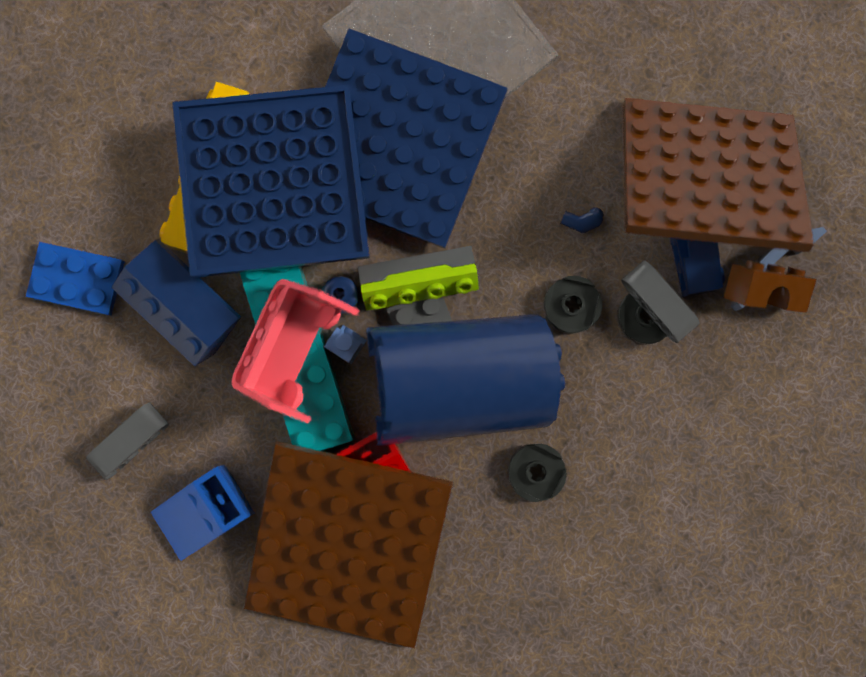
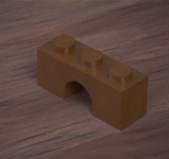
(760, 286)

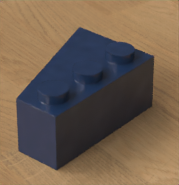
(697, 266)

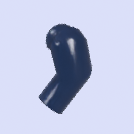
(585, 222)

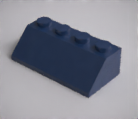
(175, 304)

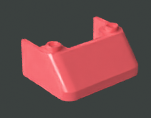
(282, 344)

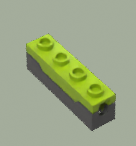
(418, 278)

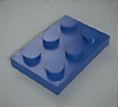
(74, 278)

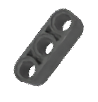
(660, 301)
(126, 440)

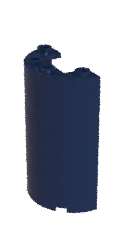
(465, 377)

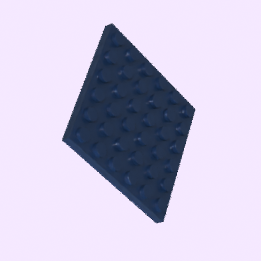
(415, 133)
(270, 181)

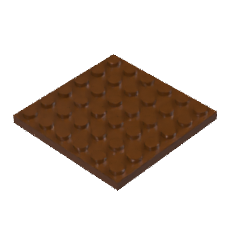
(714, 175)
(347, 544)

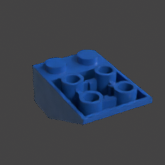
(202, 511)

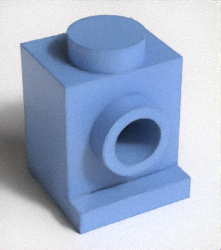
(345, 343)

